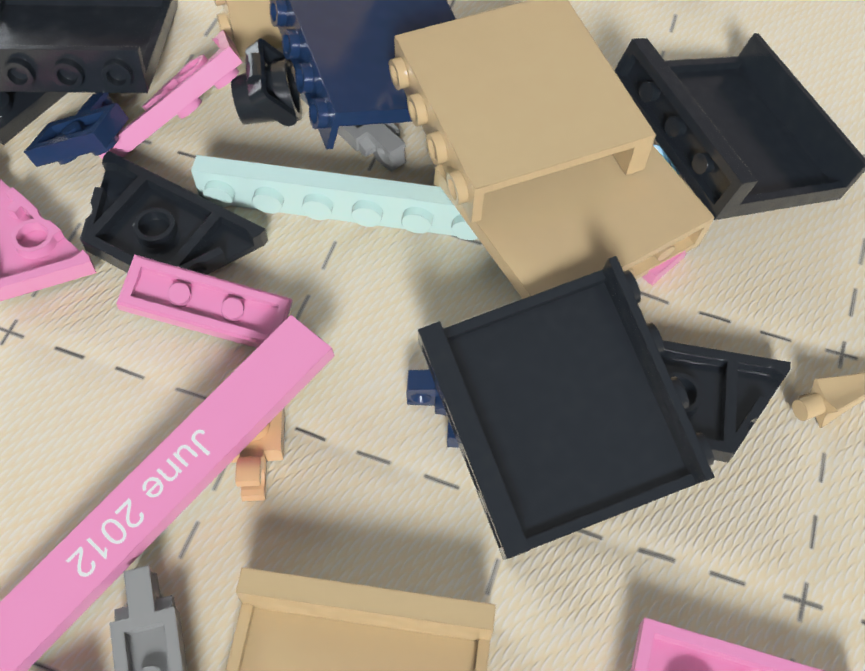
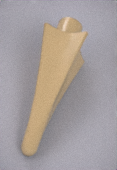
(830, 398)

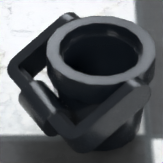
(266, 91)

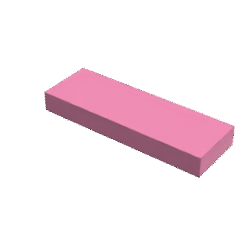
(201, 302)

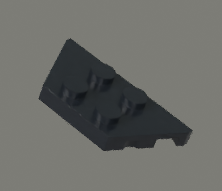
(162, 222)
(724, 391)

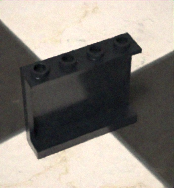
(82, 44)
(741, 129)
(565, 409)

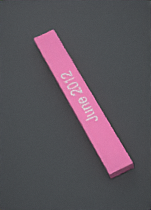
(156, 493)

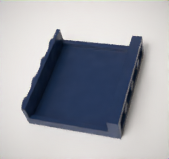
(345, 54)

